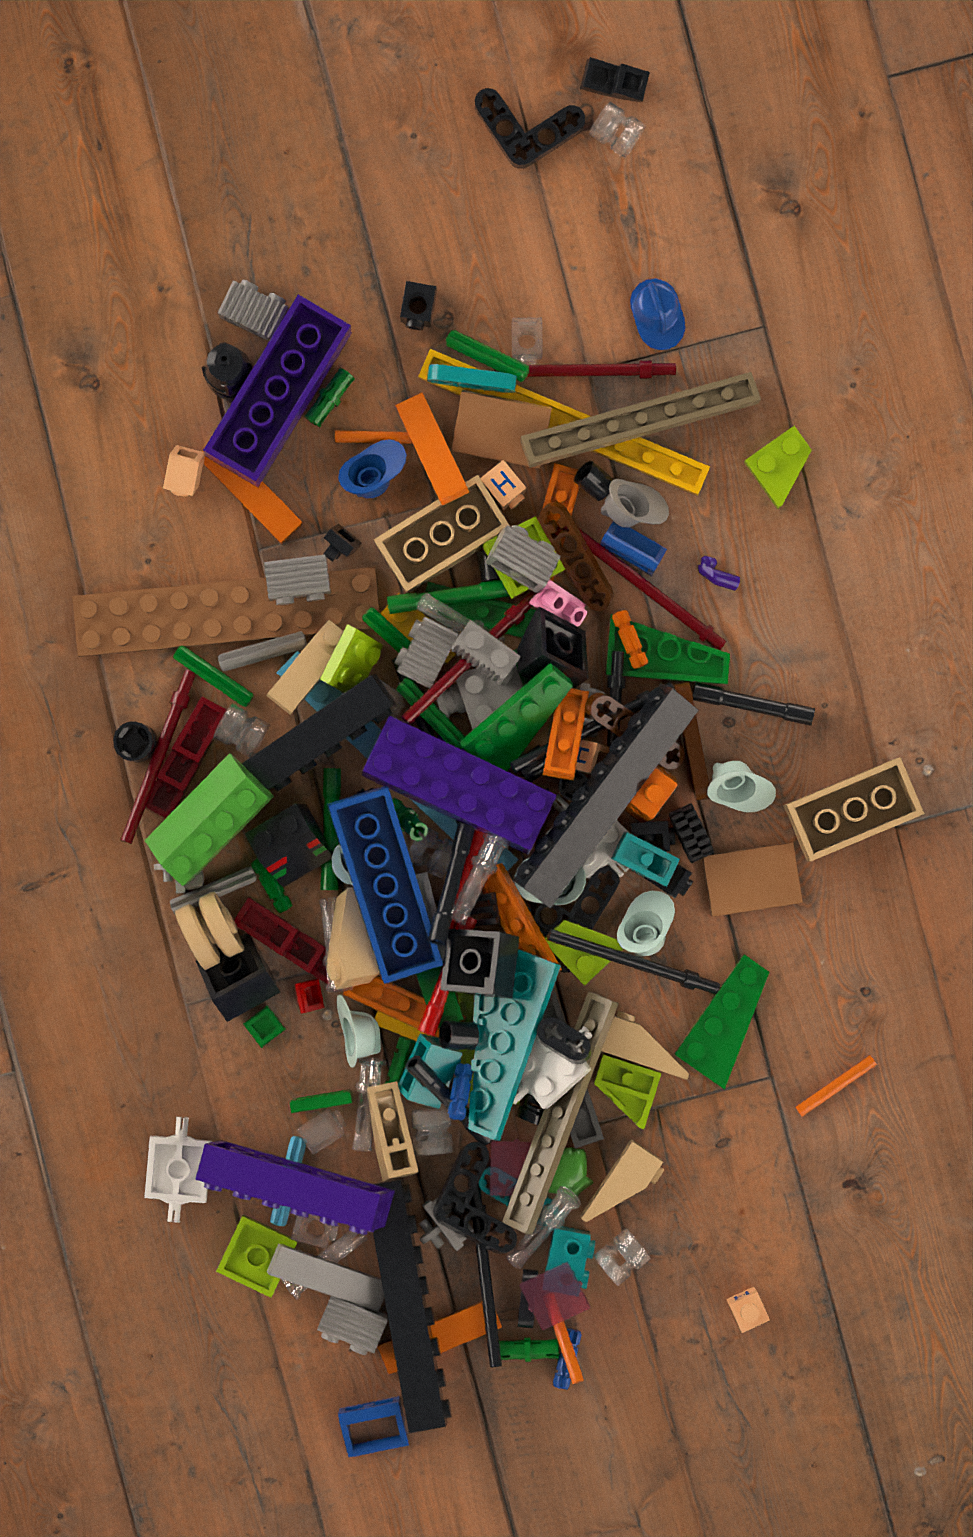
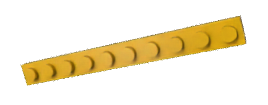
(634, 453)

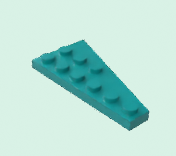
(505, 1042)

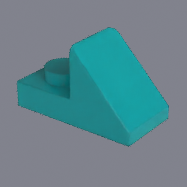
(645, 859)

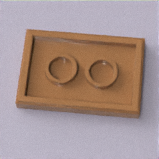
(493, 426)
(752, 879)

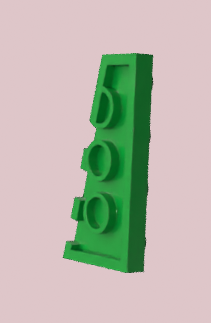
(670, 657)
(517, 721)
(722, 1026)

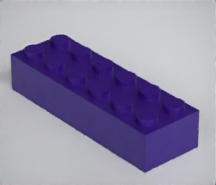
(278, 390)
(458, 784)
(294, 1185)

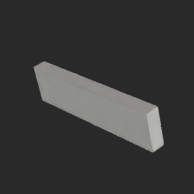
(326, 1277)

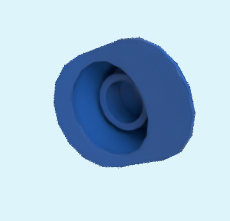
(657, 314)
(372, 469)

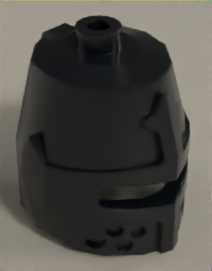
(226, 370)

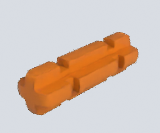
(630, 639)

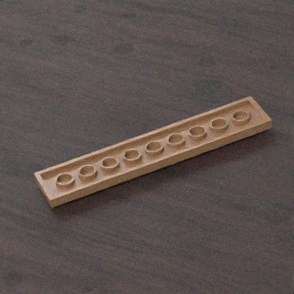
(214, 614)

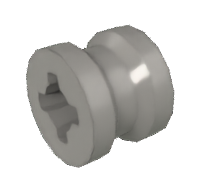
(451, 701)

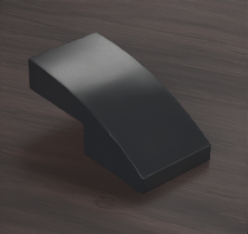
(614, 81)

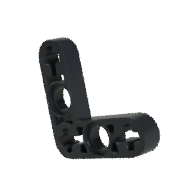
(518, 137)
(576, 914)
(461, 1200)

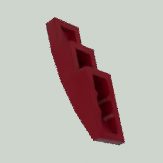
(185, 758)
(283, 938)

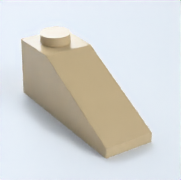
(306, 669)
(350, 949)
(634, 1043)
(391, 1132)
(628, 1176)

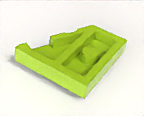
(779, 464)
(581, 964)
(628, 1086)

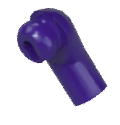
(715, 576)

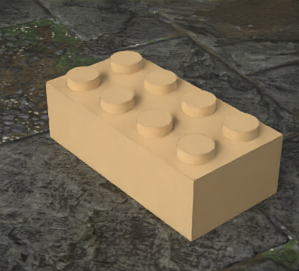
(441, 536)
(853, 809)

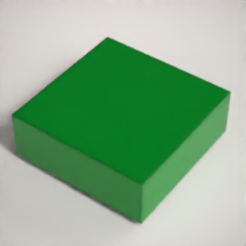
(264, 1026)

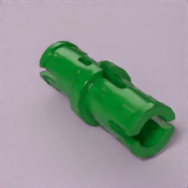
(329, 397)
(409, 821)
(529, 1349)

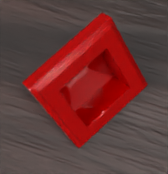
(309, 996)

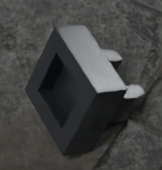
(341, 543)

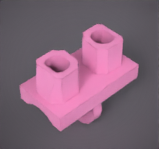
(560, 603)

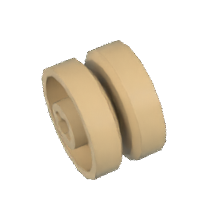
(205, 932)

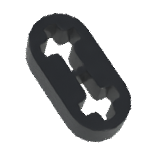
(560, 1046)
(526, 1317)

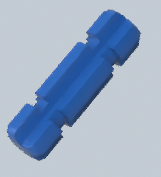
(460, 1091)
(562, 1378)

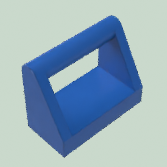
(633, 548)
(372, 1411)

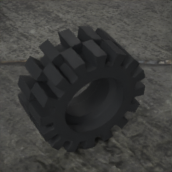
(691, 833)

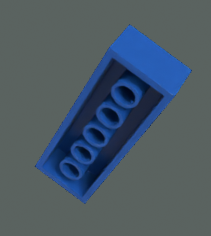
(384, 883)

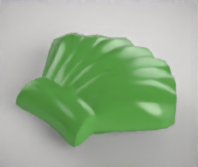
(571, 1171)

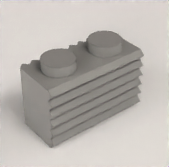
(253, 310)
(523, 558)
(297, 578)
(426, 651)
(485, 652)
(353, 1325)

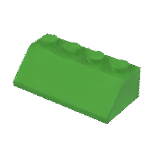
(207, 820)

